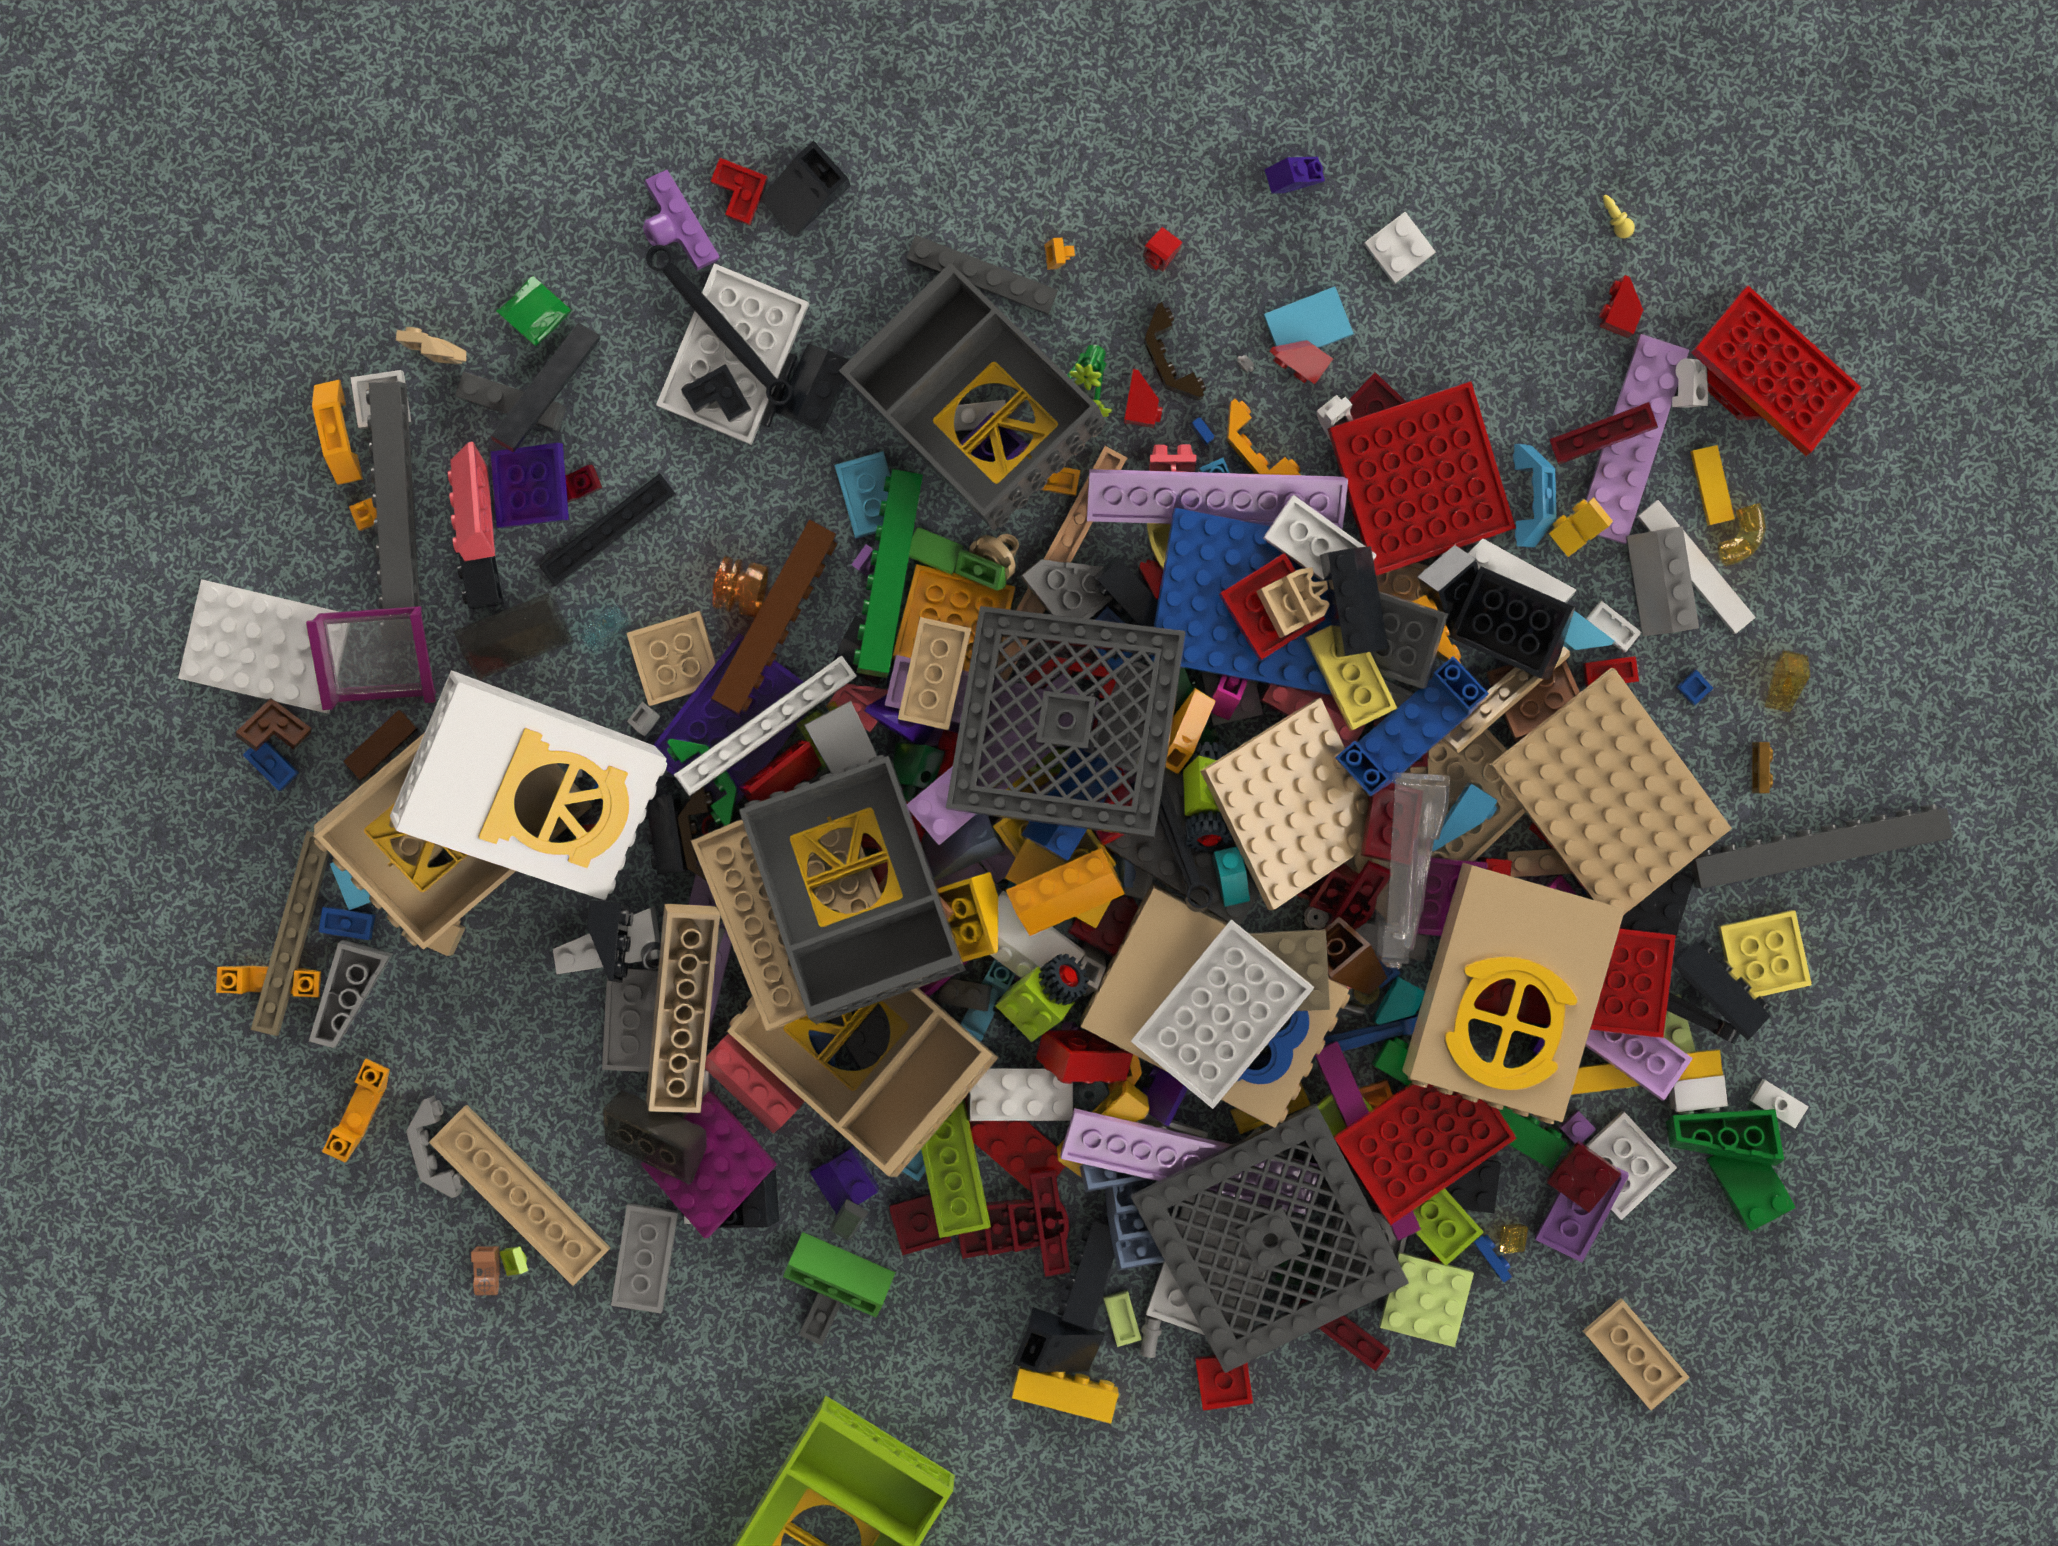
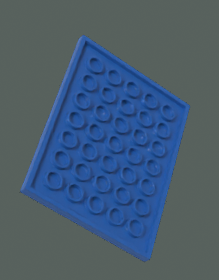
(1200, 562)

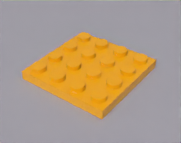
(947, 600)

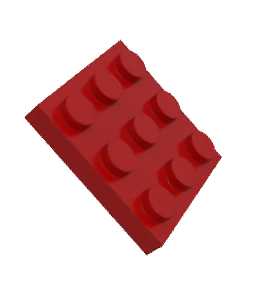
(1250, 613)

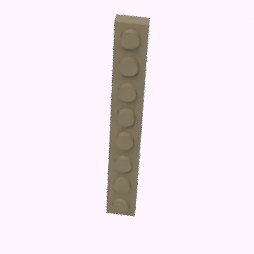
(290, 937)

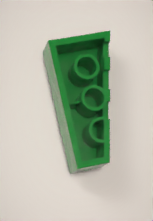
(1734, 1135)

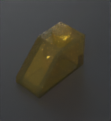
(1787, 680)

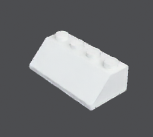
(1025, 952)

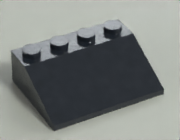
(1513, 623)

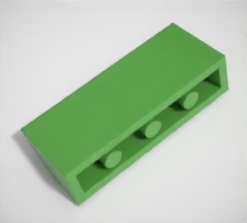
(839, 1274)

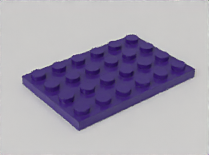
(708, 723)

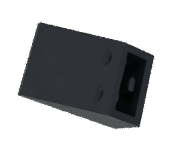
(805, 189)
(609, 931)
(758, 1208)
(1054, 1346)

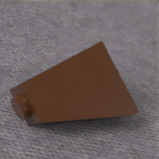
(1352, 958)

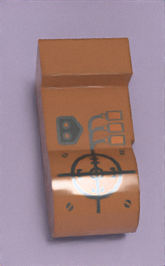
(486, 1269)

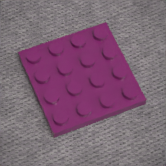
(726, 1174)

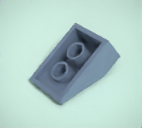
(965, 847)

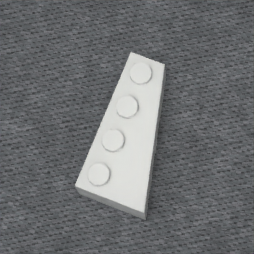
(1510, 566)
(582, 954)

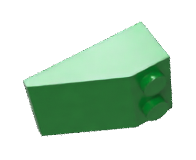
(1751, 1190)

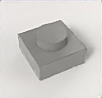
(643, 719)

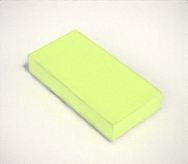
(1122, 1318)

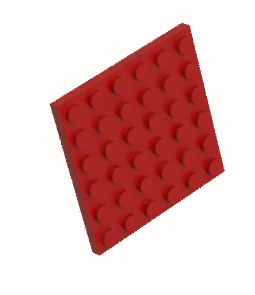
(1422, 477)

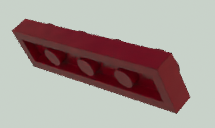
(1603, 433)
(1354, 1339)

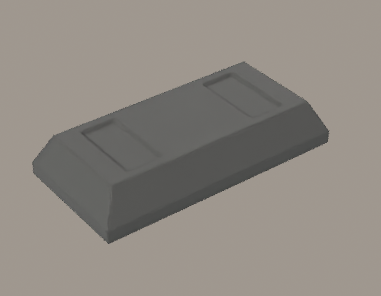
(848, 1220)

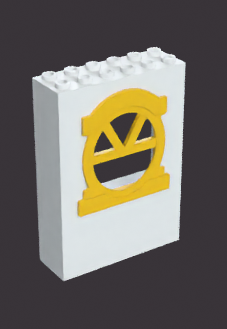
(481, 751)

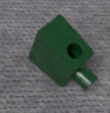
(916, 767)

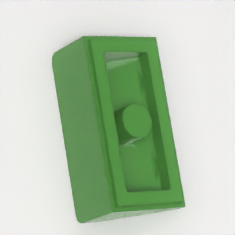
(934, 550)
(980, 570)

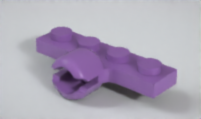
(677, 222)

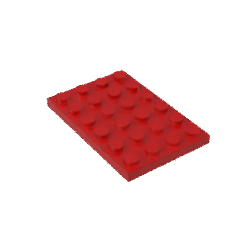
(1776, 370)
(1420, 1145)

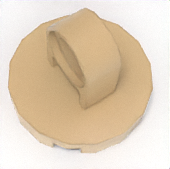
(994, 550)

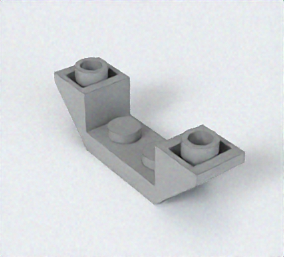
(447, 1181)

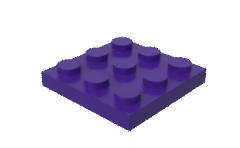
(529, 485)

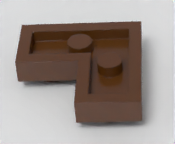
(270, 721)

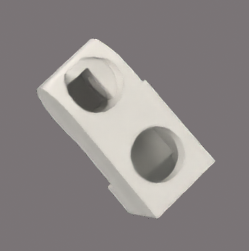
(1691, 384)

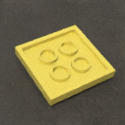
(1767, 952)

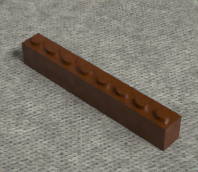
(773, 618)

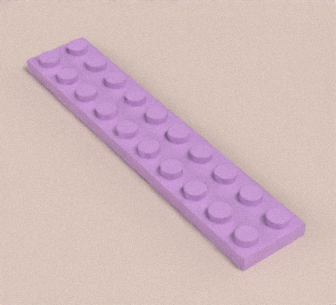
(1251, 498)
(1160, 1153)

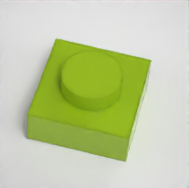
(514, 1261)

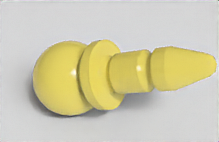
(1623, 226)

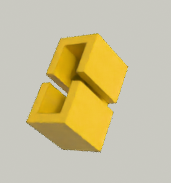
(1583, 525)

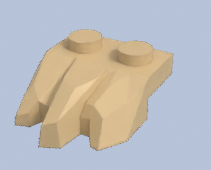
(431, 347)
(1294, 601)

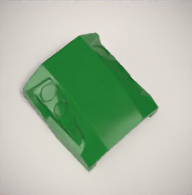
(534, 311)

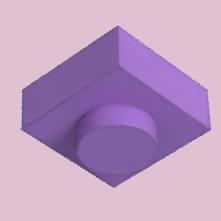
(863, 561)
(1577, 1127)

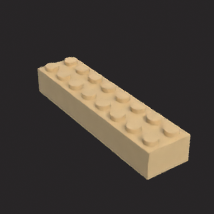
(682, 1008)

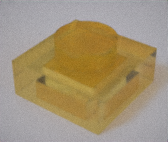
(1513, 1238)

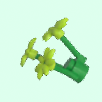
(1092, 361)

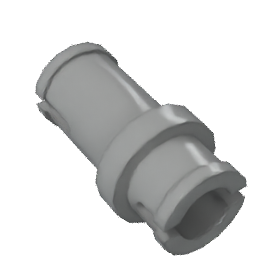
(1150, 1331)

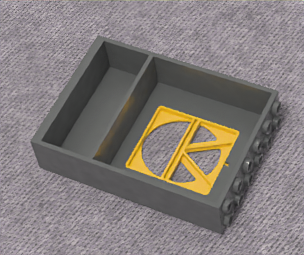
(939, 352)
(863, 955)

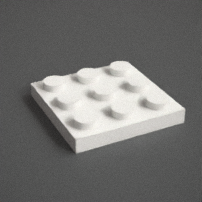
(1633, 1151)

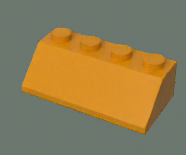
(1065, 891)

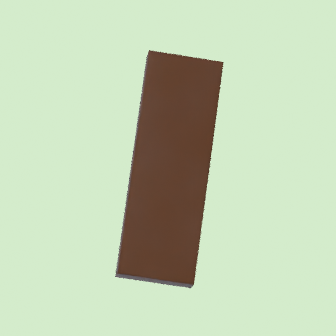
(380, 745)

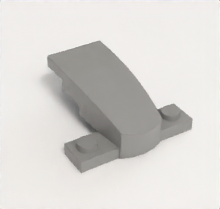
(841, 738)

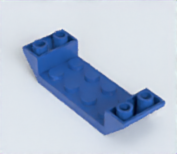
(1413, 727)

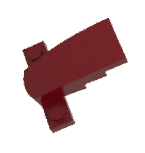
(1348, 893)
(1025, 1225)

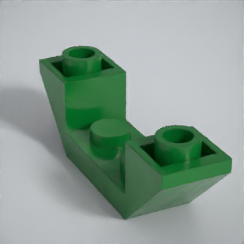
(724, 807)

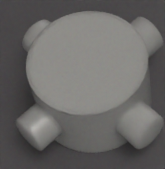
(1245, 363)

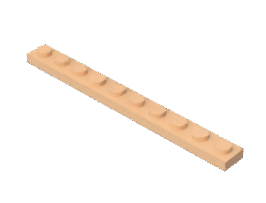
(1065, 544)

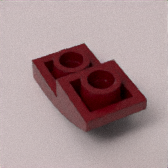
(582, 483)

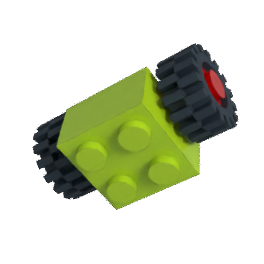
(1206, 827)
(1041, 998)

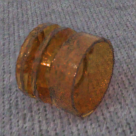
(739, 586)

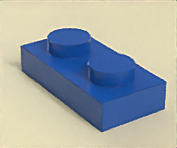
(272, 765)
(346, 923)
(1499, 1263)

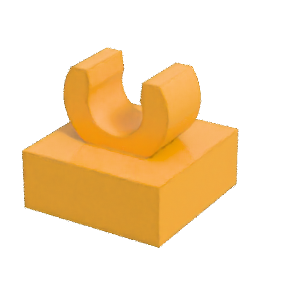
(1057, 253)
(364, 514)

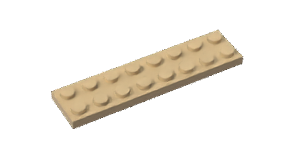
(519, 1195)

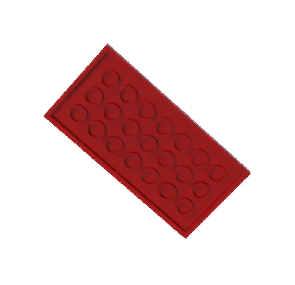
(1631, 996)

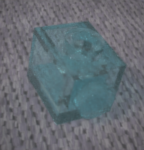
(1089, 1095)

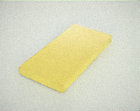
(1352, 681)

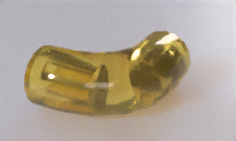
(1749, 537)

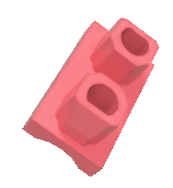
(1182, 462)

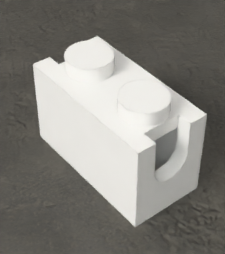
(1697, 1094)

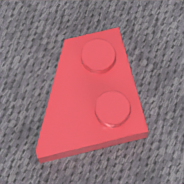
(860, 697)

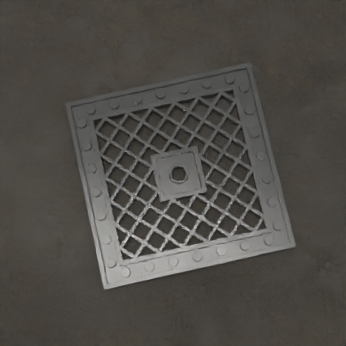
(995, 623)
(1297, 1320)

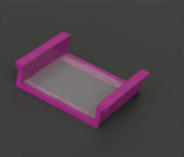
(370, 655)

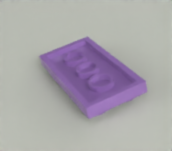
(1572, 1228)

